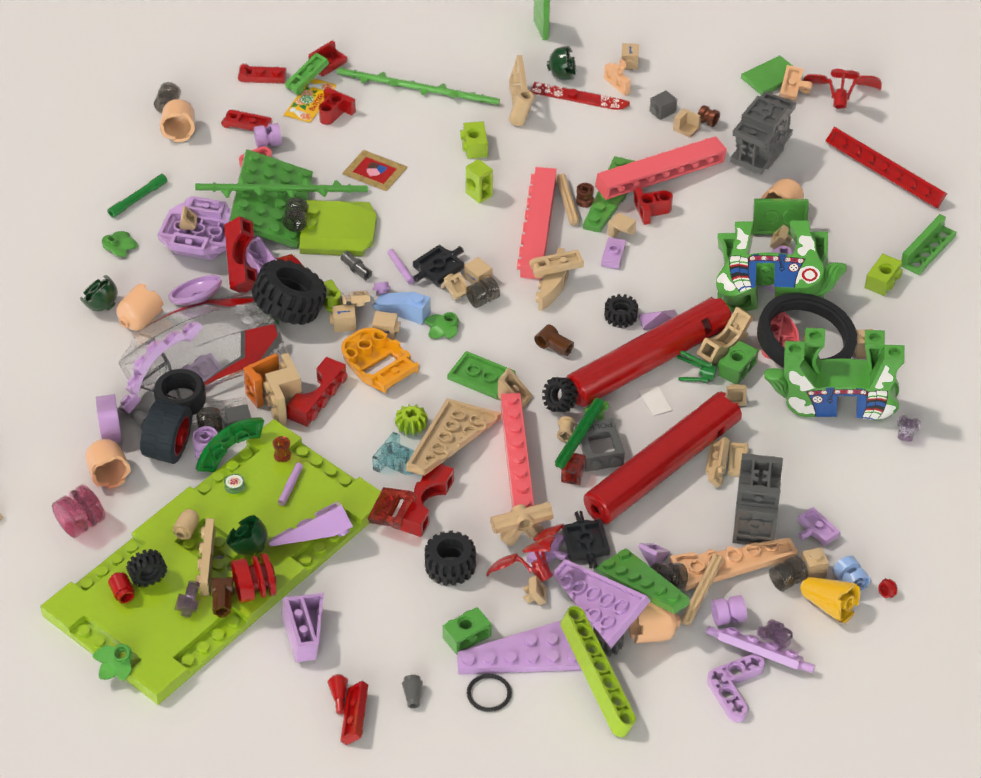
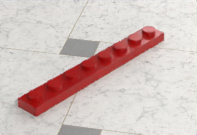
(886, 167)

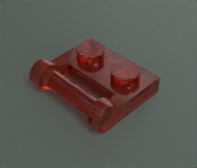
(387, 504)

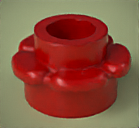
(887, 588)

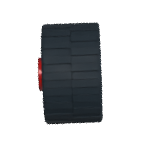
(166, 431)

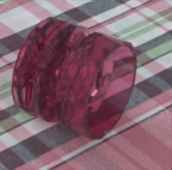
(78, 511)

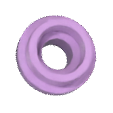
(381, 287)

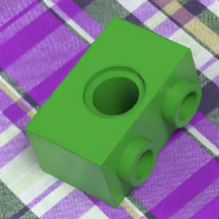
(737, 362)
(466, 630)

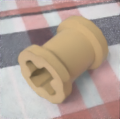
(566, 428)

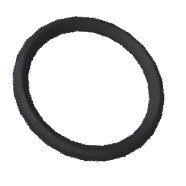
(489, 709)

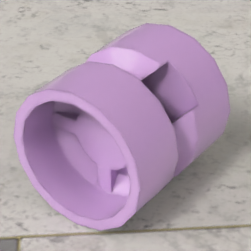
(268, 135)
(201, 438)
(729, 610)

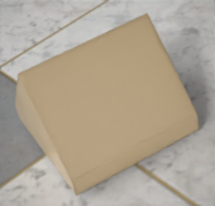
(188, 219)

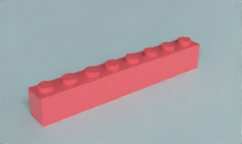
(660, 167)
(538, 219)
(516, 450)

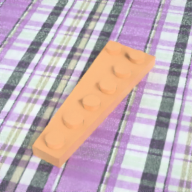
(735, 560)

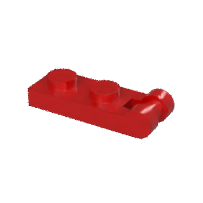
(261, 74)
(244, 120)

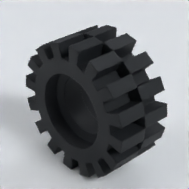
(621, 303)
(551, 394)
(146, 568)

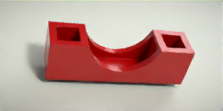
(238, 236)
(305, 407)
(432, 484)

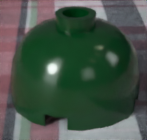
(561, 63)
(100, 294)
(249, 537)

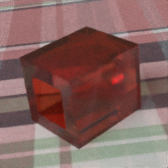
(573, 470)

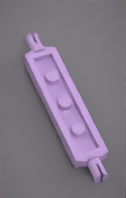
(768, 650)

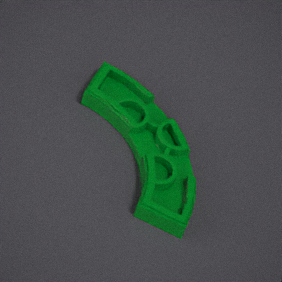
(232, 434)

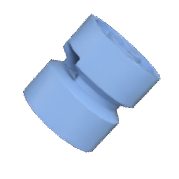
(850, 570)

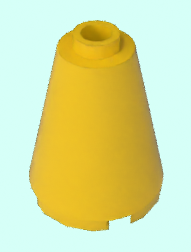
(832, 596)

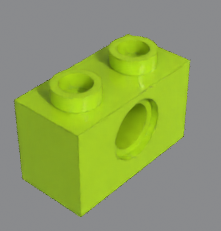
(475, 139)
(479, 181)
(883, 274)

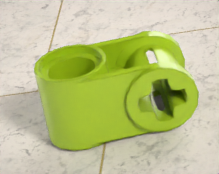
(333, 295)

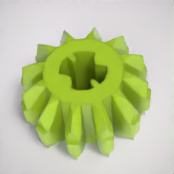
(411, 419)

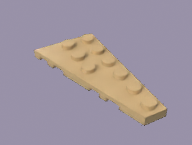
(448, 433)

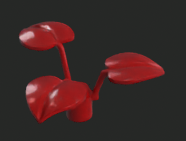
(840, 96)
(539, 566)

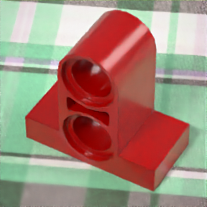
(334, 106)
(652, 203)

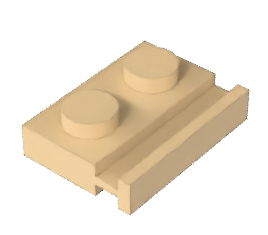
(358, 298)

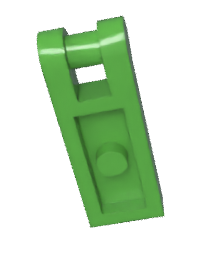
(306, 74)

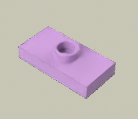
(613, 253)

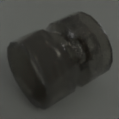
(167, 92)
(295, 214)
(481, 292)
(210, 417)
(673, 572)
(788, 573)

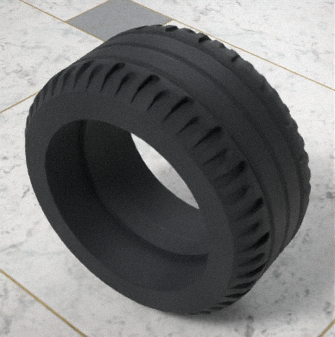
(182, 379)

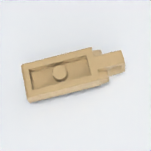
(717, 461)

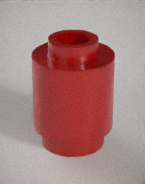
(121, 587)

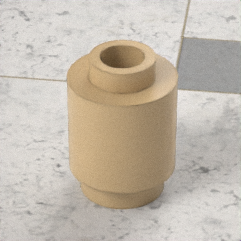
(186, 524)

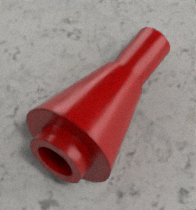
(338, 689)

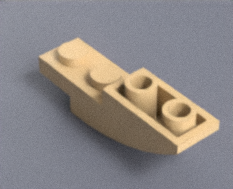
(551, 286)

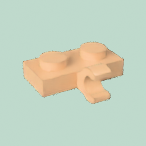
(615, 77)
(793, 82)

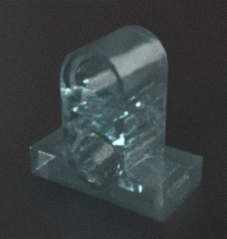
(392, 455)

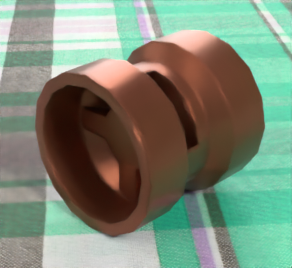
(708, 115)
(585, 195)

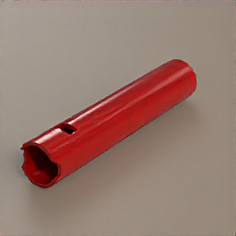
(649, 350)
(661, 458)

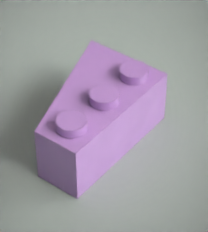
(303, 624)

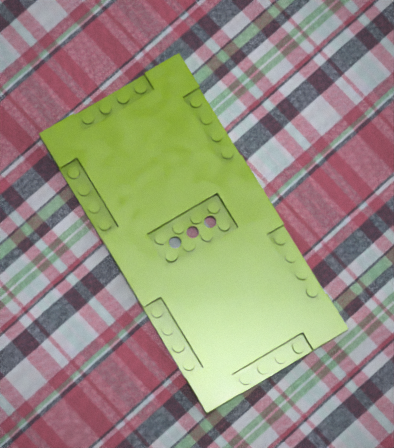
(175, 647)

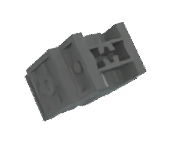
(762, 132)
(757, 499)

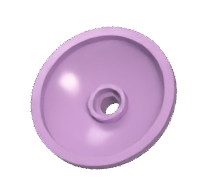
(195, 290)

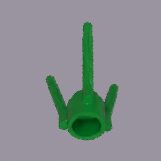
(707, 370)

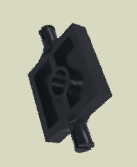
(438, 264)
(585, 539)

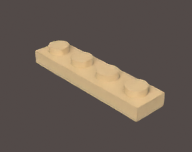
(206, 550)

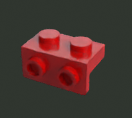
(333, 56)

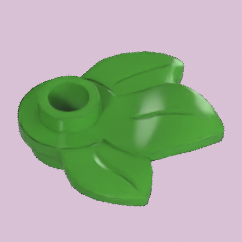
(119, 243)
(442, 325)
(112, 664)

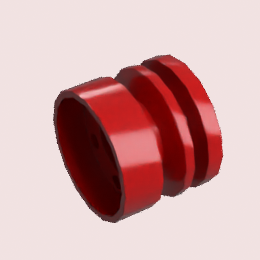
(253, 577)

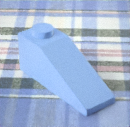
(406, 304)

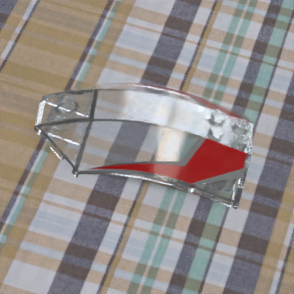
(231, 338)

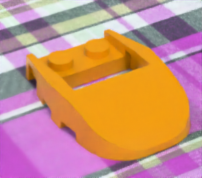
(370, 347)

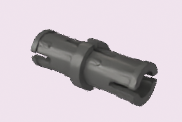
(356, 265)

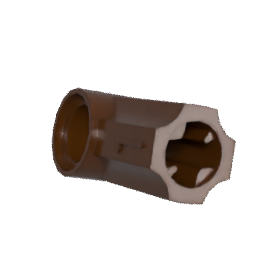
(551, 338)
(222, 592)

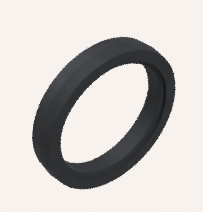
(808, 303)

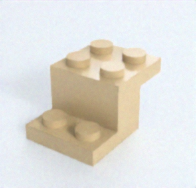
(281, 388)

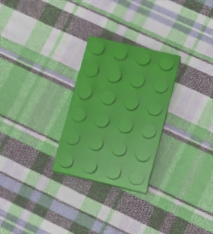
(269, 209)

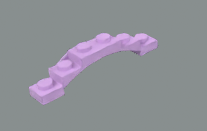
(144, 362)

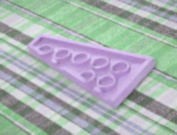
(605, 602)
(527, 651)

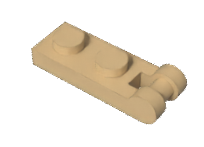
(556, 263)

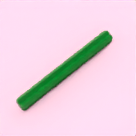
(579, 433)

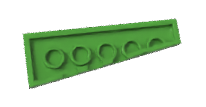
(603, 209)
(637, 575)

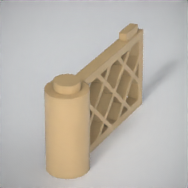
(520, 96)

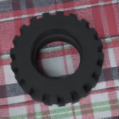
(289, 292)

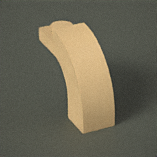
(715, 348)

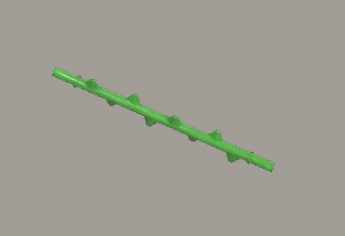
(424, 88)
(290, 189)

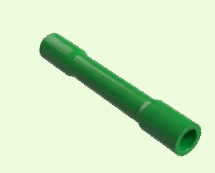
(121, 206)

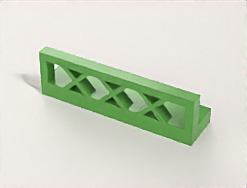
(922, 245)

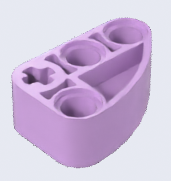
(108, 418)

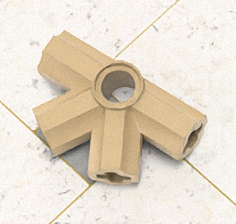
(521, 520)

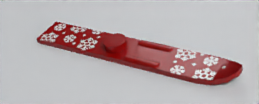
(579, 96)

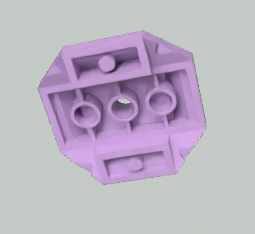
(206, 239)

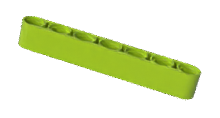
(598, 671)

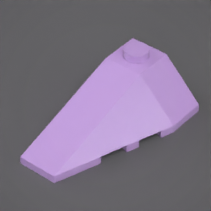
(327, 523)

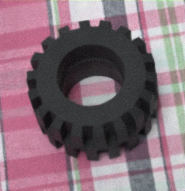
(450, 570)

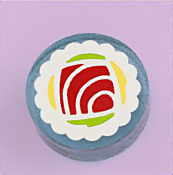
(234, 483)

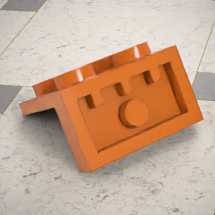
(255, 376)

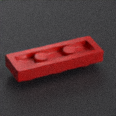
(354, 713)

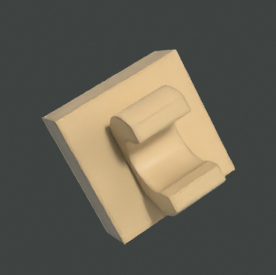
(781, 238)
(736, 394)
(536, 591)

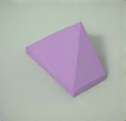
(654, 319)
(653, 553)

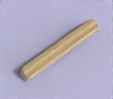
(567, 199)
(701, 589)

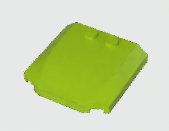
(338, 228)

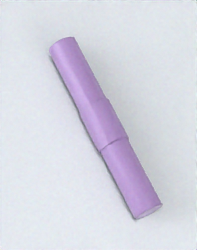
(400, 266)
(290, 484)

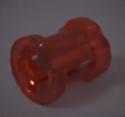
(284, 444)

